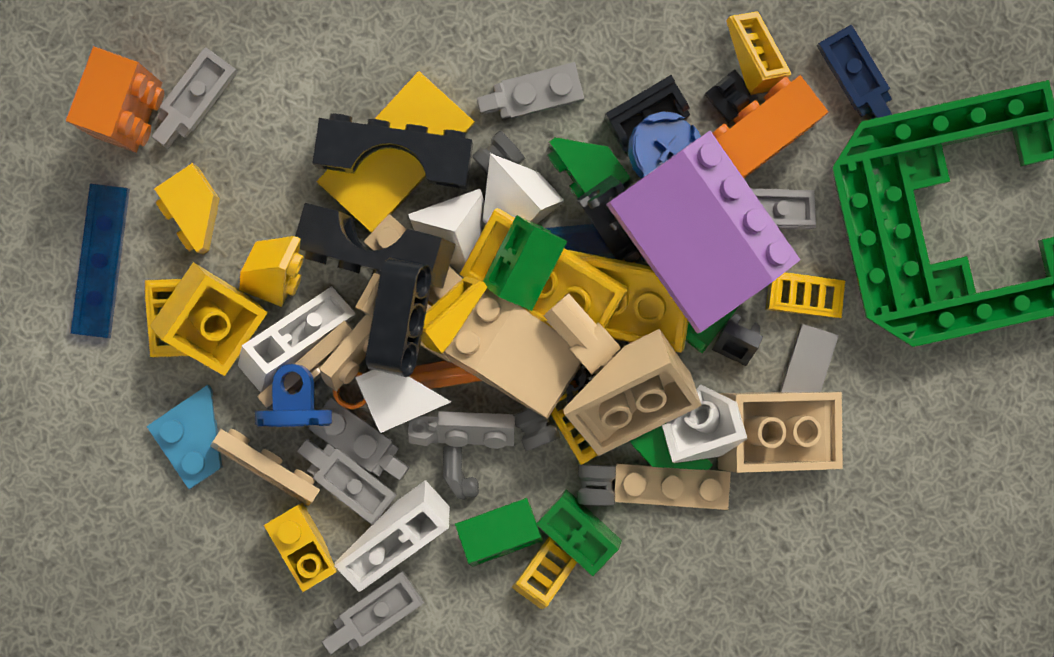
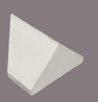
(518, 191)
(456, 221)
(396, 398)
(705, 430)

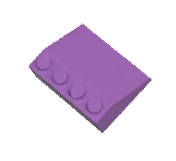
(703, 232)

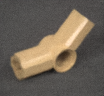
(588, 340)

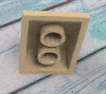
(514, 353)
(633, 394)
(787, 432)

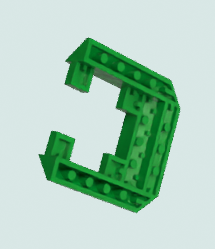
(883, 226)

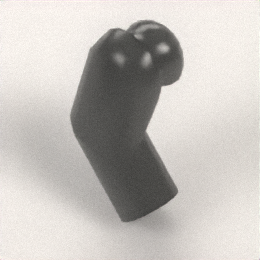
(453, 474)

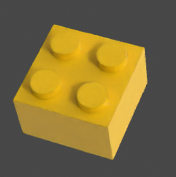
(208, 319)

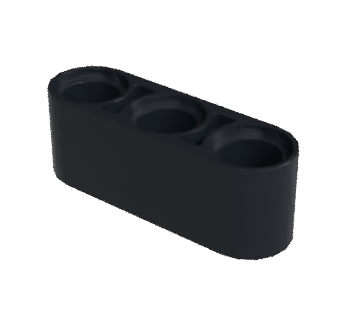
(398, 316)

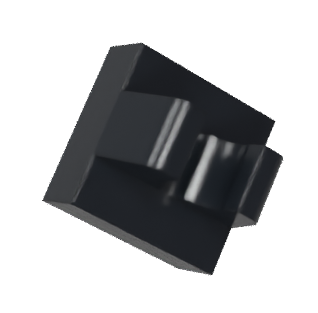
(730, 96)
(737, 341)

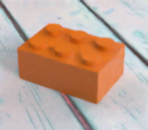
(115, 100)
(772, 126)

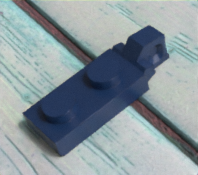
(856, 73)

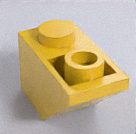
(193, 206)
(272, 269)
(301, 546)

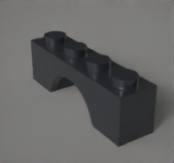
(345, 144)
(333, 236)

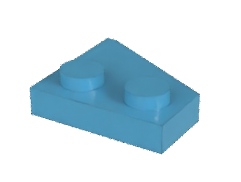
(187, 436)

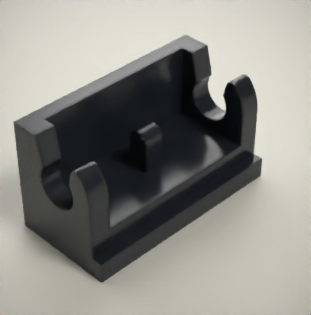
(660, 97)
(605, 222)

